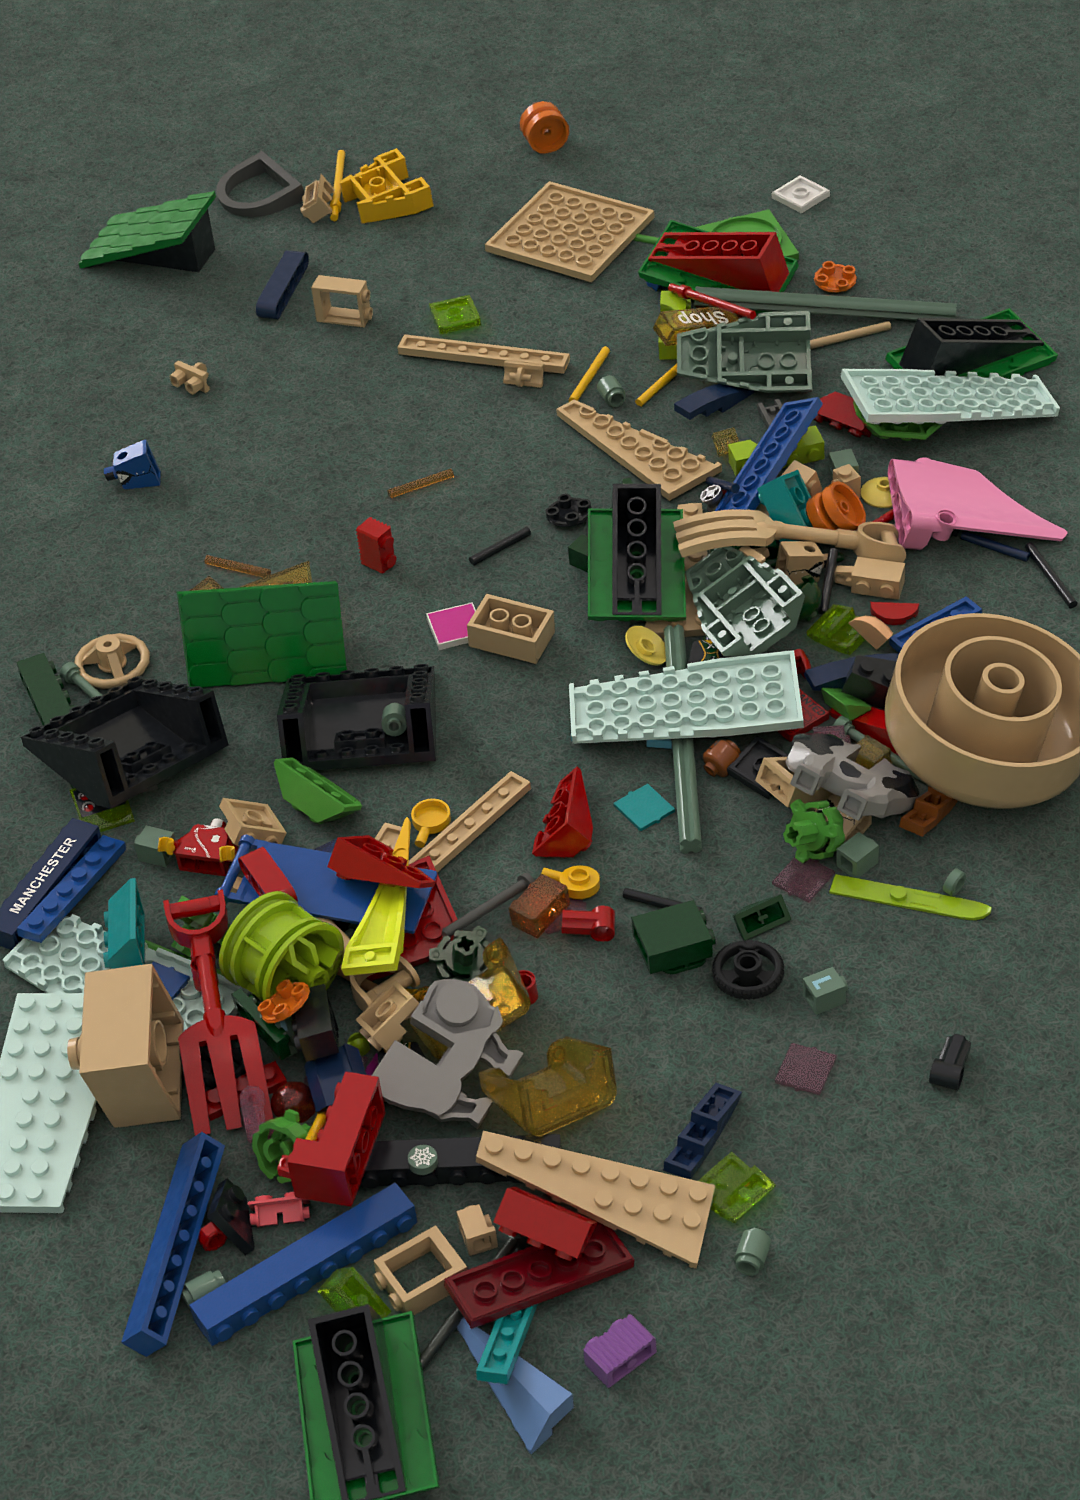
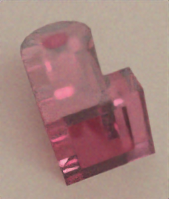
(252, 1104)

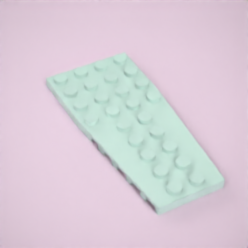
(923, 397)
(696, 702)
(78, 948)
(41, 1103)

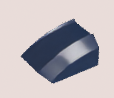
(327, 1071)

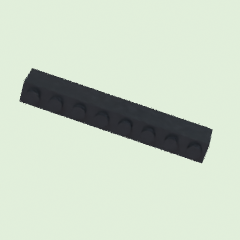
(455, 1162)

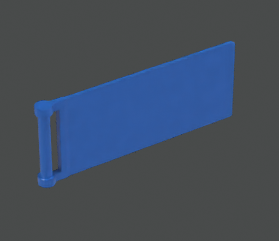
(318, 886)

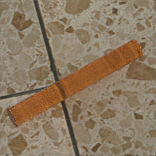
(420, 483)
(237, 566)

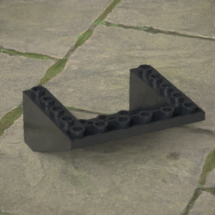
(338, 718)
(130, 738)

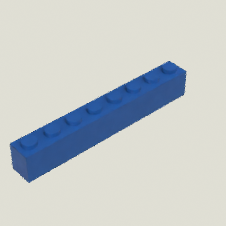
(173, 1245)
(303, 1264)

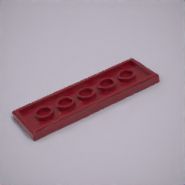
(534, 1277)

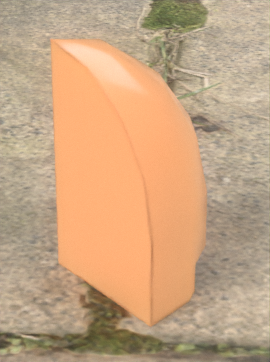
(872, 630)

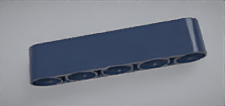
(282, 284)

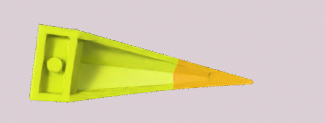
(380, 933)

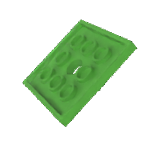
(755, 222)

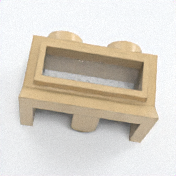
(316, 199)

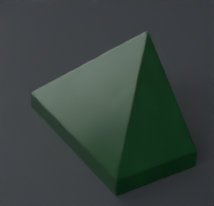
(761, 916)

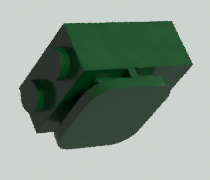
(673, 938)

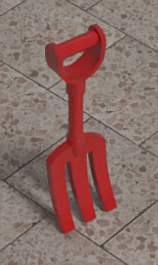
(216, 1028)

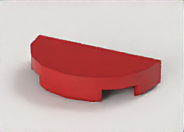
(894, 613)

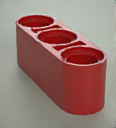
(264, 873)

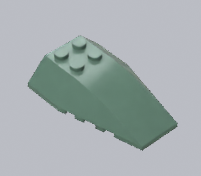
(751, 354)
(743, 602)

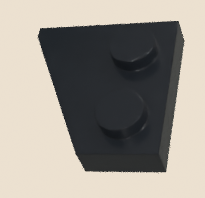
(231, 1215)

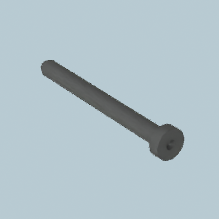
(522, 884)

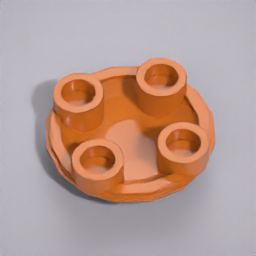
(835, 277)
(284, 1002)

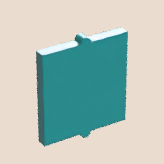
(644, 807)

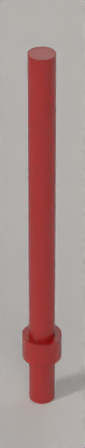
(686, 292)

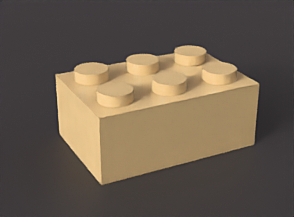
(511, 628)

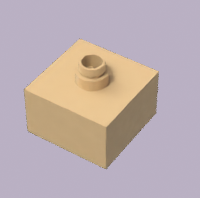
(130, 1046)

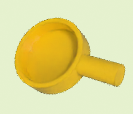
(429, 818)
(580, 880)

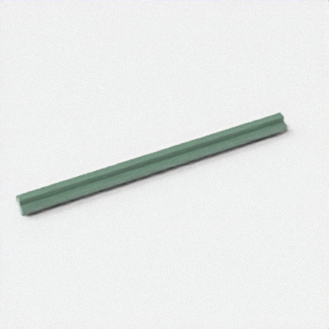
(831, 304)
(683, 757)

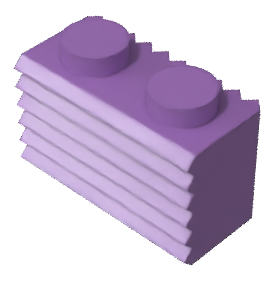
(619, 1350)

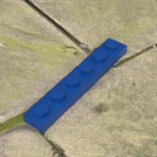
(71, 889)

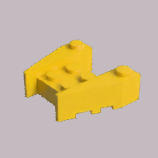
(383, 193)

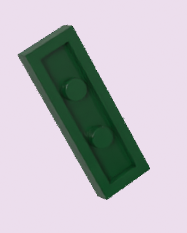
(275, 1038)

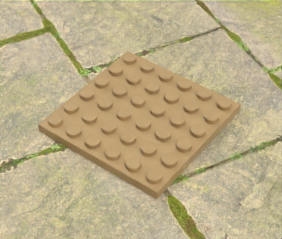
(570, 231)

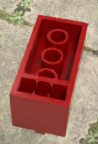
(336, 1162)

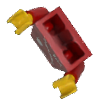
(202, 849)

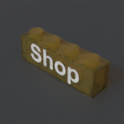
(679, 321)

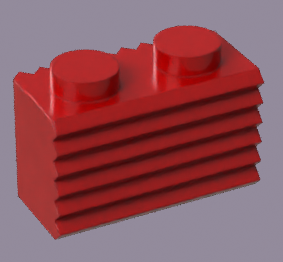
(376, 545)

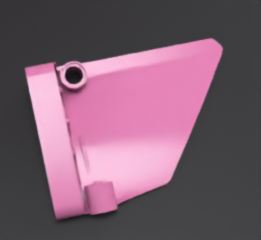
(940, 497)

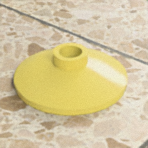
(877, 493)
(646, 645)

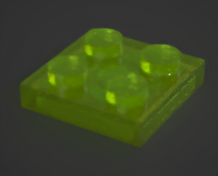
(455, 314)

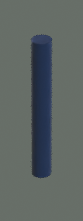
(725, 485)
(995, 546)

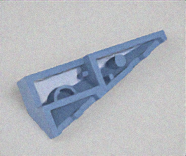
(529, 1398)

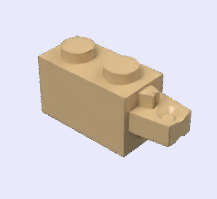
(873, 577)

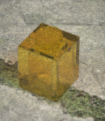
(872, 752)

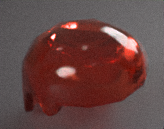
(293, 1096)

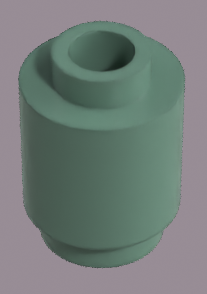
(611, 391)
(394, 719)
(752, 1251)
(201, 1286)

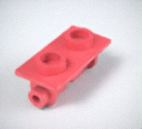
(267, 1209)

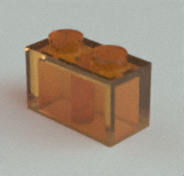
(539, 905)

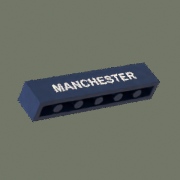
(45, 874)

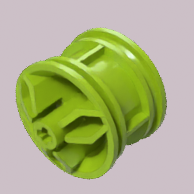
(279, 942)

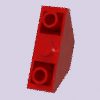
(840, 412)

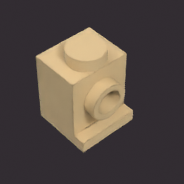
(849, 476)
(476, 1230)

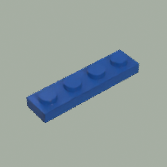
(962, 606)

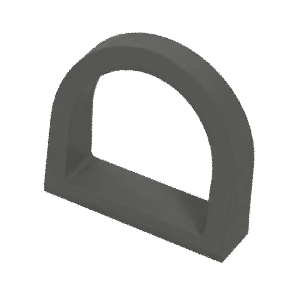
(253, 167)

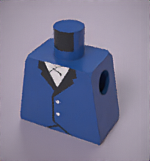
(134, 467)

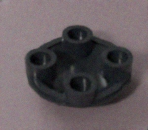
(568, 511)

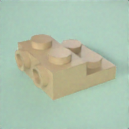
(251, 820)
(383, 1017)

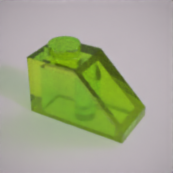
(349, 1290)

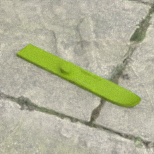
(909, 898)

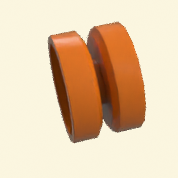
(544, 127)
(836, 508)

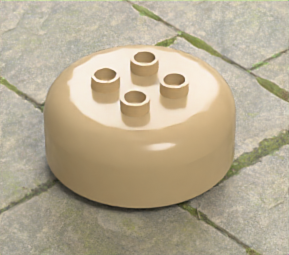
(987, 710)

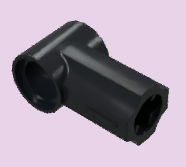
(949, 1068)

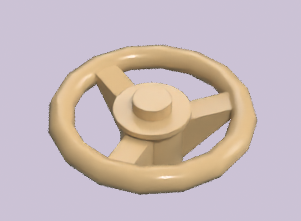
(110, 655)

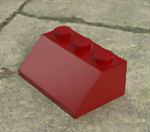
(544, 1223)

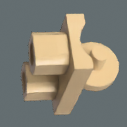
(523, 374)
(192, 376)

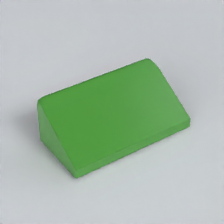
(844, 703)

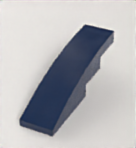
(711, 399)
(834, 673)
(702, 1131)

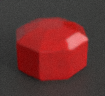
(211, 1237)

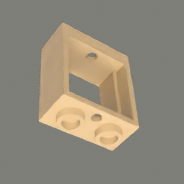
(337, 315)
(775, 773)
(429, 1292)

